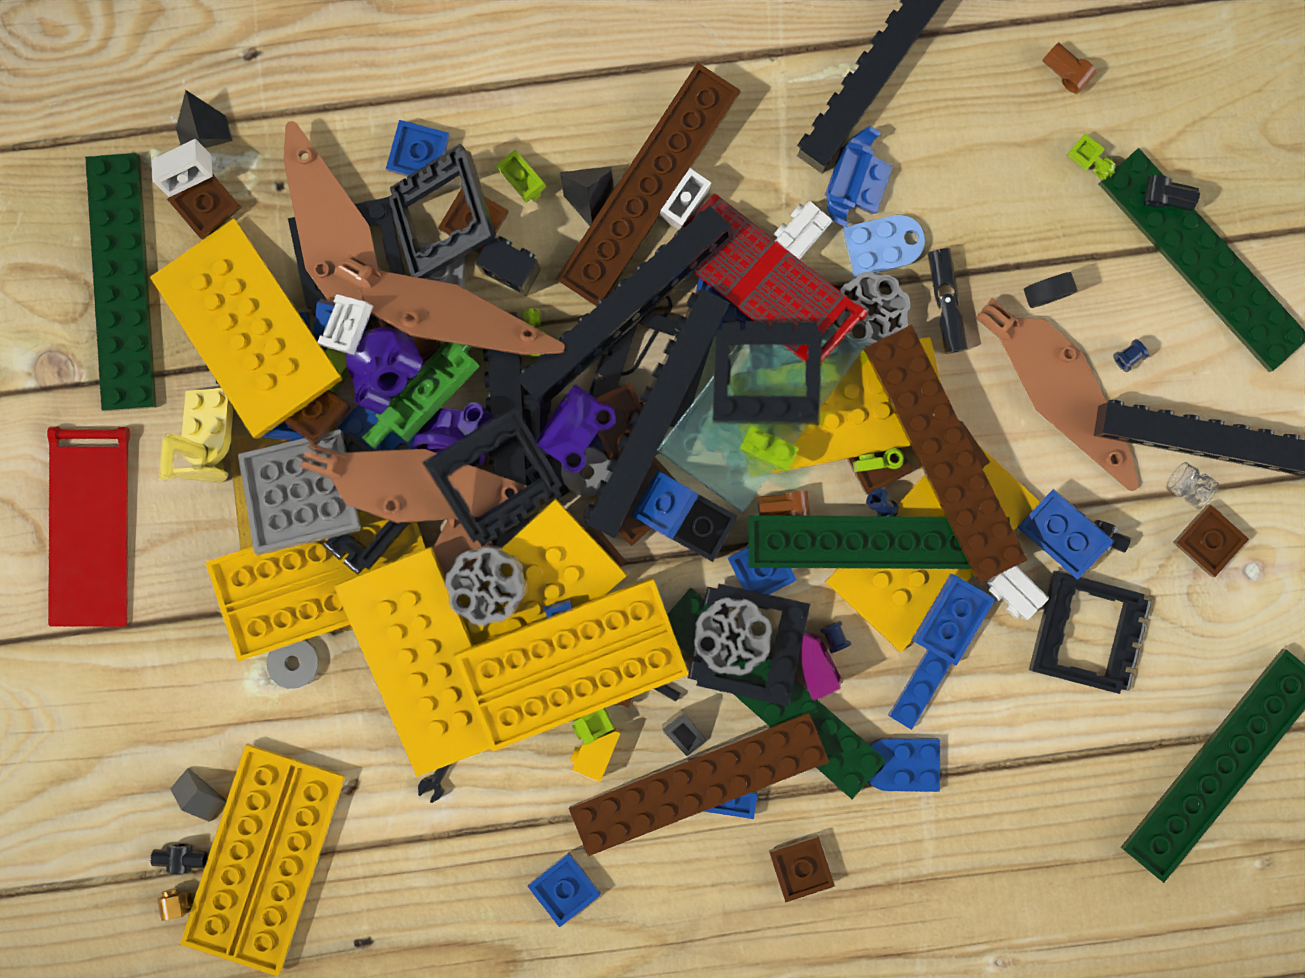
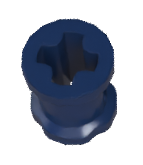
(1131, 355)
(879, 501)
(835, 637)

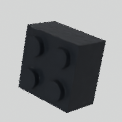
(508, 265)
(705, 528)

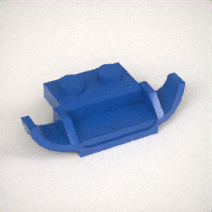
(857, 178)

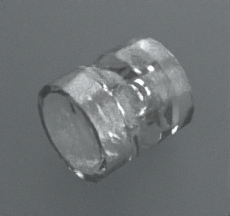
(1195, 487)

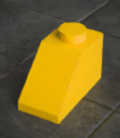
(594, 757)

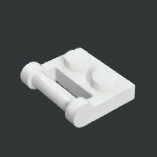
(345, 324)

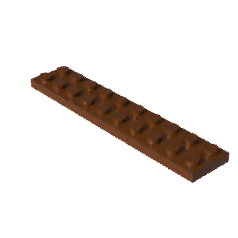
(648, 184)
(945, 454)
(698, 784)

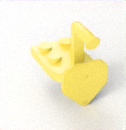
(203, 439)

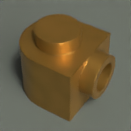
(174, 904)

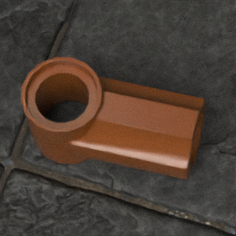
(1073, 71)
(784, 505)

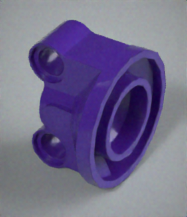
(382, 366)
(450, 426)
(573, 427)

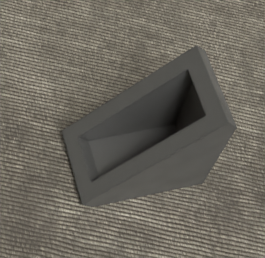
(683, 732)
(196, 796)

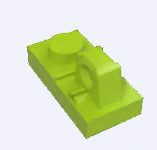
(521, 176)
(769, 449)

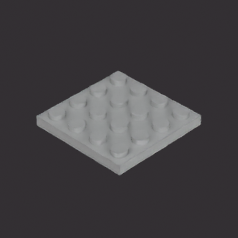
(292, 503)

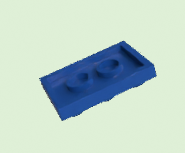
(1065, 534)
(953, 619)

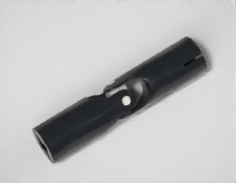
(951, 320)

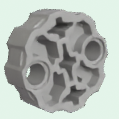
(881, 317)
(495, 558)
(758, 644)

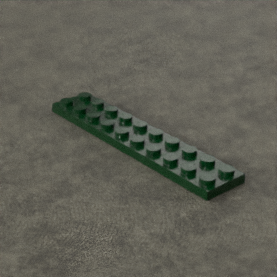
(1207, 266)
(120, 282)
(853, 542)
(850, 757)
(1220, 767)

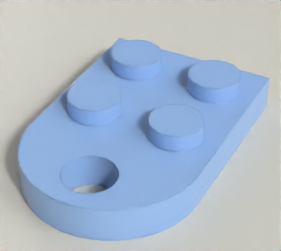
(881, 244)

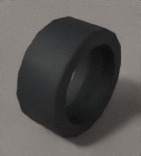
(1050, 289)

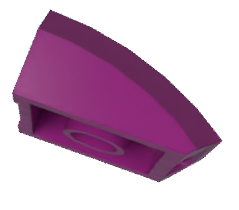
(818, 667)

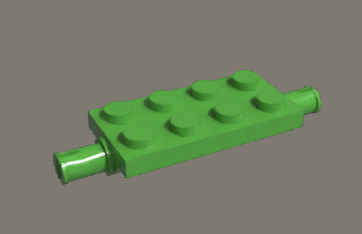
(424, 393)

